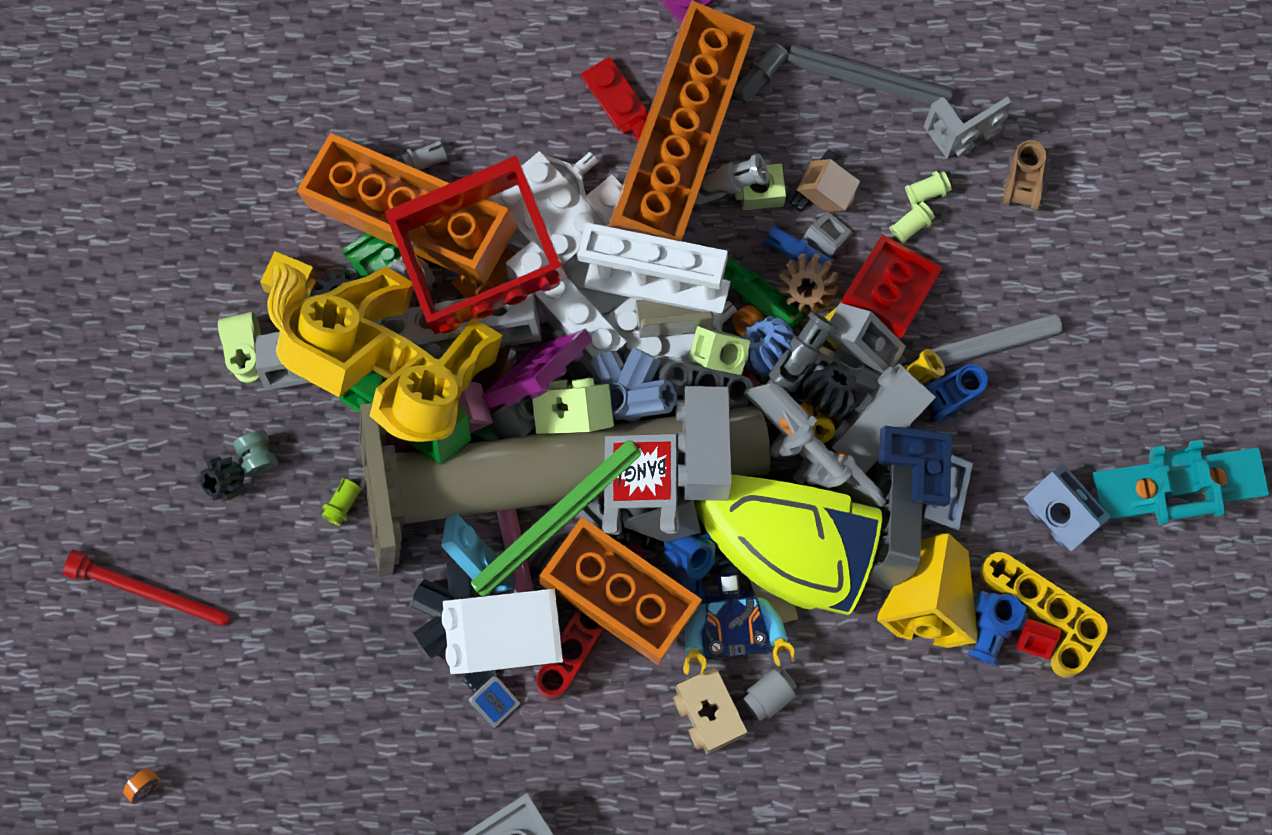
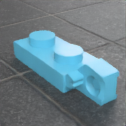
(469, 550)

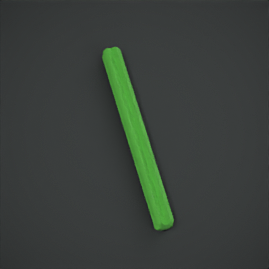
(555, 519)

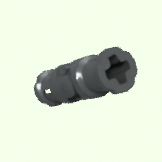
(803, 352)

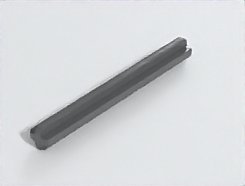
(867, 75)

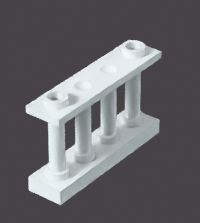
(654, 268)

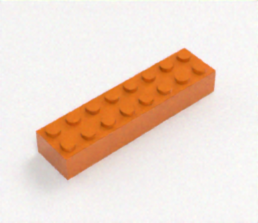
(682, 124)

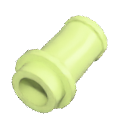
(928, 188)
(912, 222)

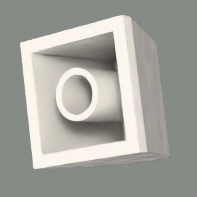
(502, 631)

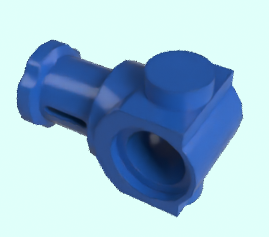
(690, 560)
(992, 627)

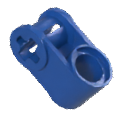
(952, 395)

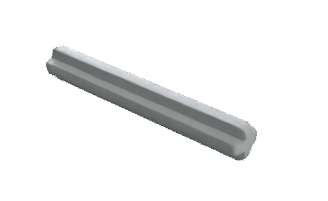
(999, 340)

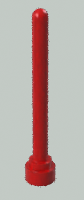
(80, 566)

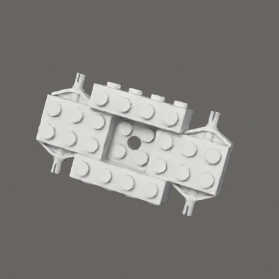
(571, 306)

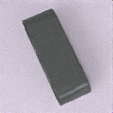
(689, 374)

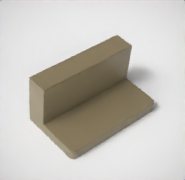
(662, 319)

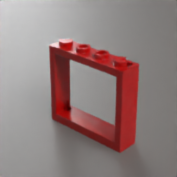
(456, 197)

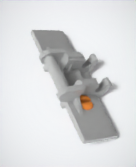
(797, 436)

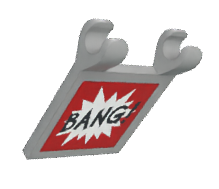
(645, 483)

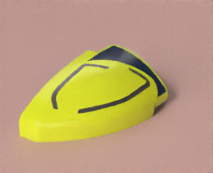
(796, 540)

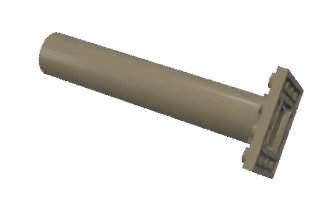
(510, 472)

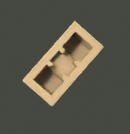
(727, 724)

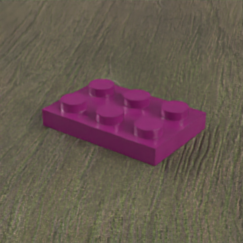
(537, 369)

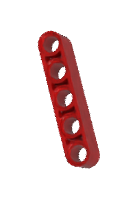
(577, 634)

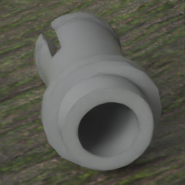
(425, 156)

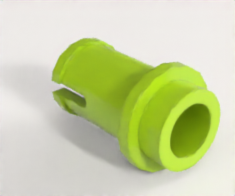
(341, 502)

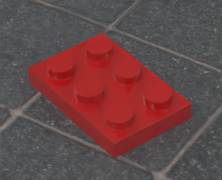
(892, 284)

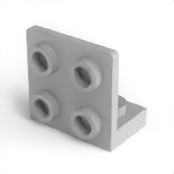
(954, 137)

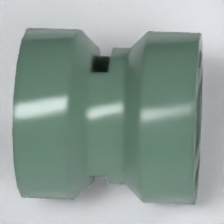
(255, 453)

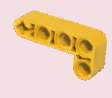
(1039, 608)

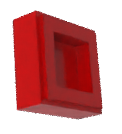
(1038, 639)

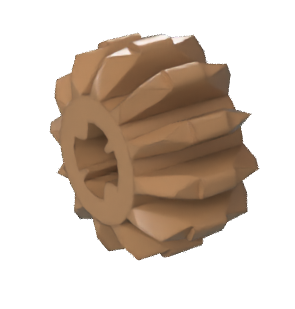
(802, 293)

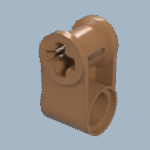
(1024, 181)

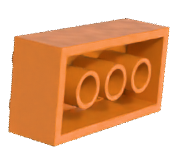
(620, 591)

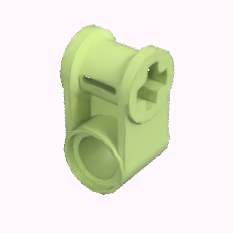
(238, 343)

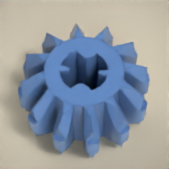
(767, 344)

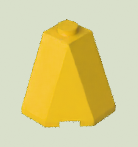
(936, 598)

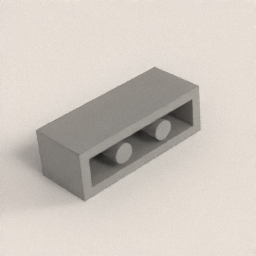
(893, 403)
(704, 443)

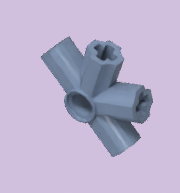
(631, 385)

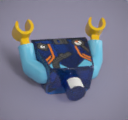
(734, 626)

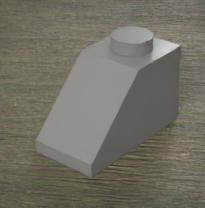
(865, 337)

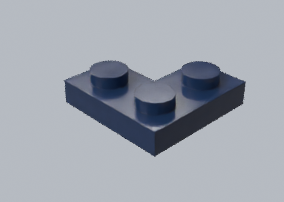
(927, 455)

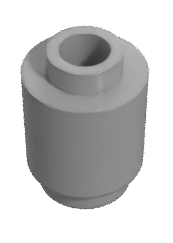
(770, 694)

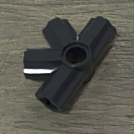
(429, 600)

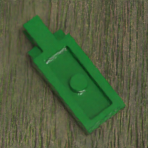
(761, 294)

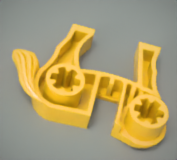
(337, 343)

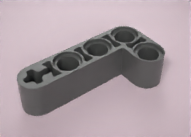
(900, 531)

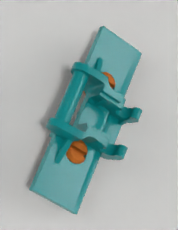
(1181, 472)

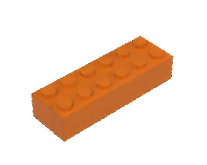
(362, 184)

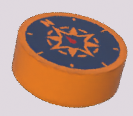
(141, 785)

